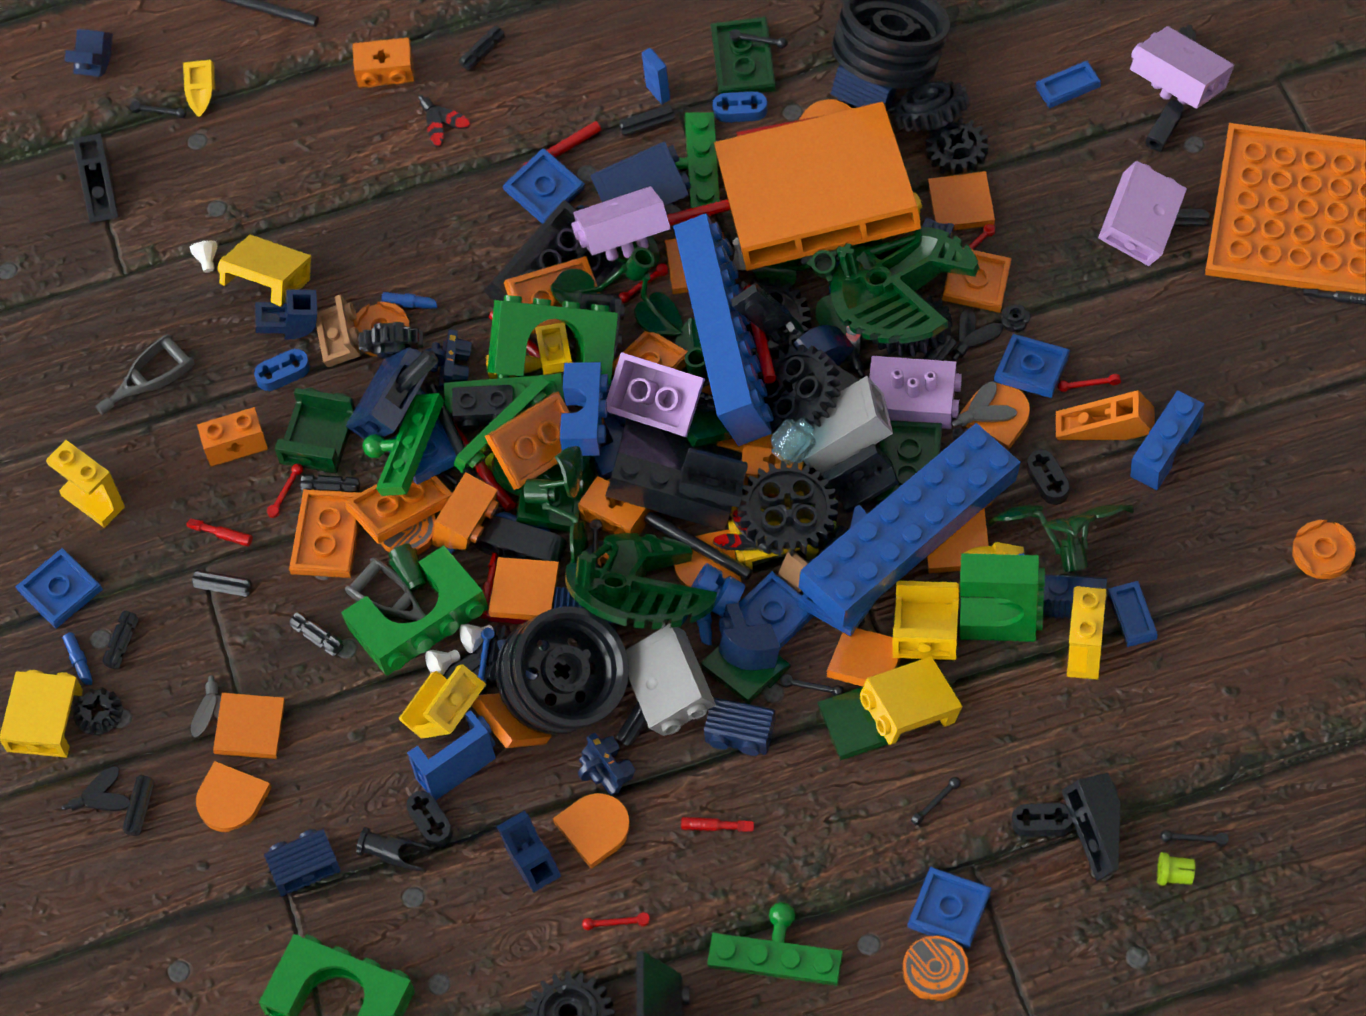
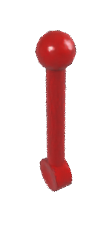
(988, 230)
(661, 270)
(1113, 379)
(273, 510)
(642, 919)

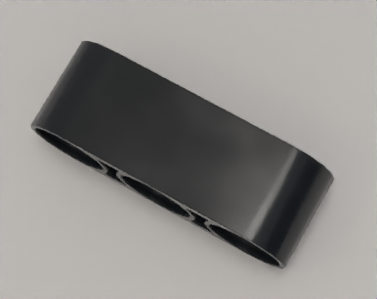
(519, 541)

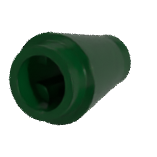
(405, 563)

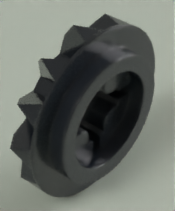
(105, 720)

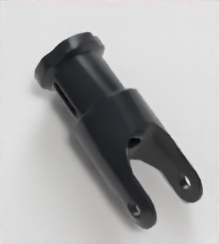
(387, 847)

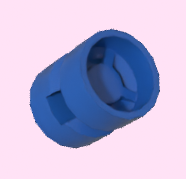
(728, 589)

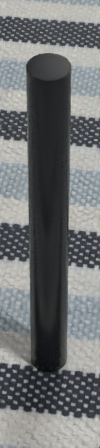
(278, 11)
(450, 429)
(699, 545)

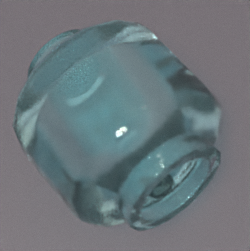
(793, 441)

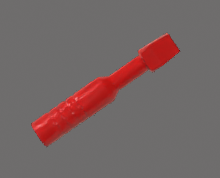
(221, 532)
(488, 585)
(715, 824)

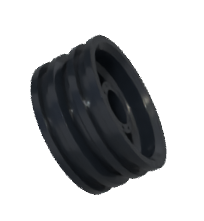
(891, 40)
(596, 645)

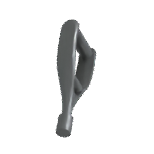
(141, 383)
(400, 606)

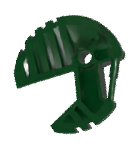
(880, 295)
(621, 591)

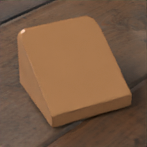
(791, 570)

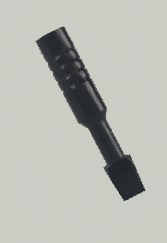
(1338, 296)

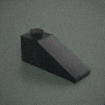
(96, 177)
(1096, 816)

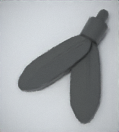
(981, 411)
(209, 706)

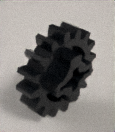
(958, 148)
(389, 339)

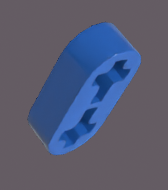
(740, 107)
(282, 370)

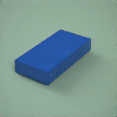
(656, 75)
(1068, 84)
(1132, 614)

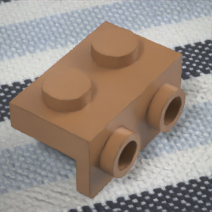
(337, 332)

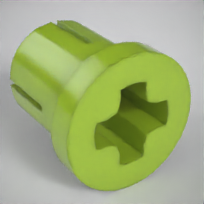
(1175, 870)

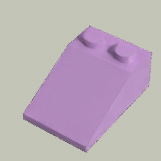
(654, 394)

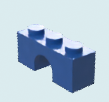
(584, 387)
(1174, 426)

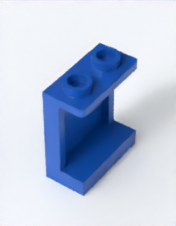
(456, 760)

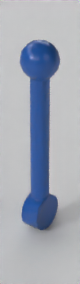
(486, 634)

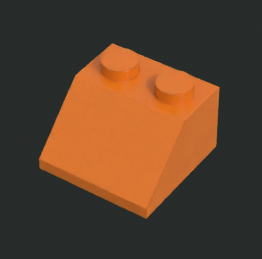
(464, 514)

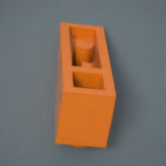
(1107, 419)

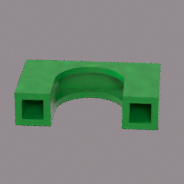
(516, 320)
(1016, 592)
(397, 643)
(311, 963)

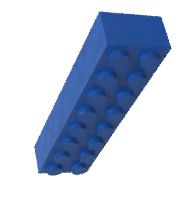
(723, 330)
(908, 525)

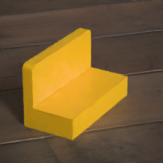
(553, 347)

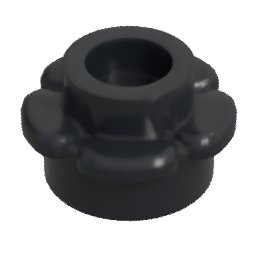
(1015, 324)

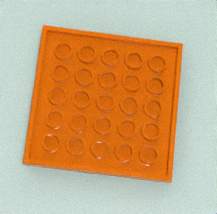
(1291, 210)

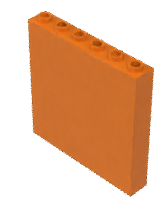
(816, 186)

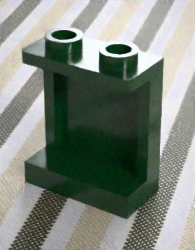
(316, 430)

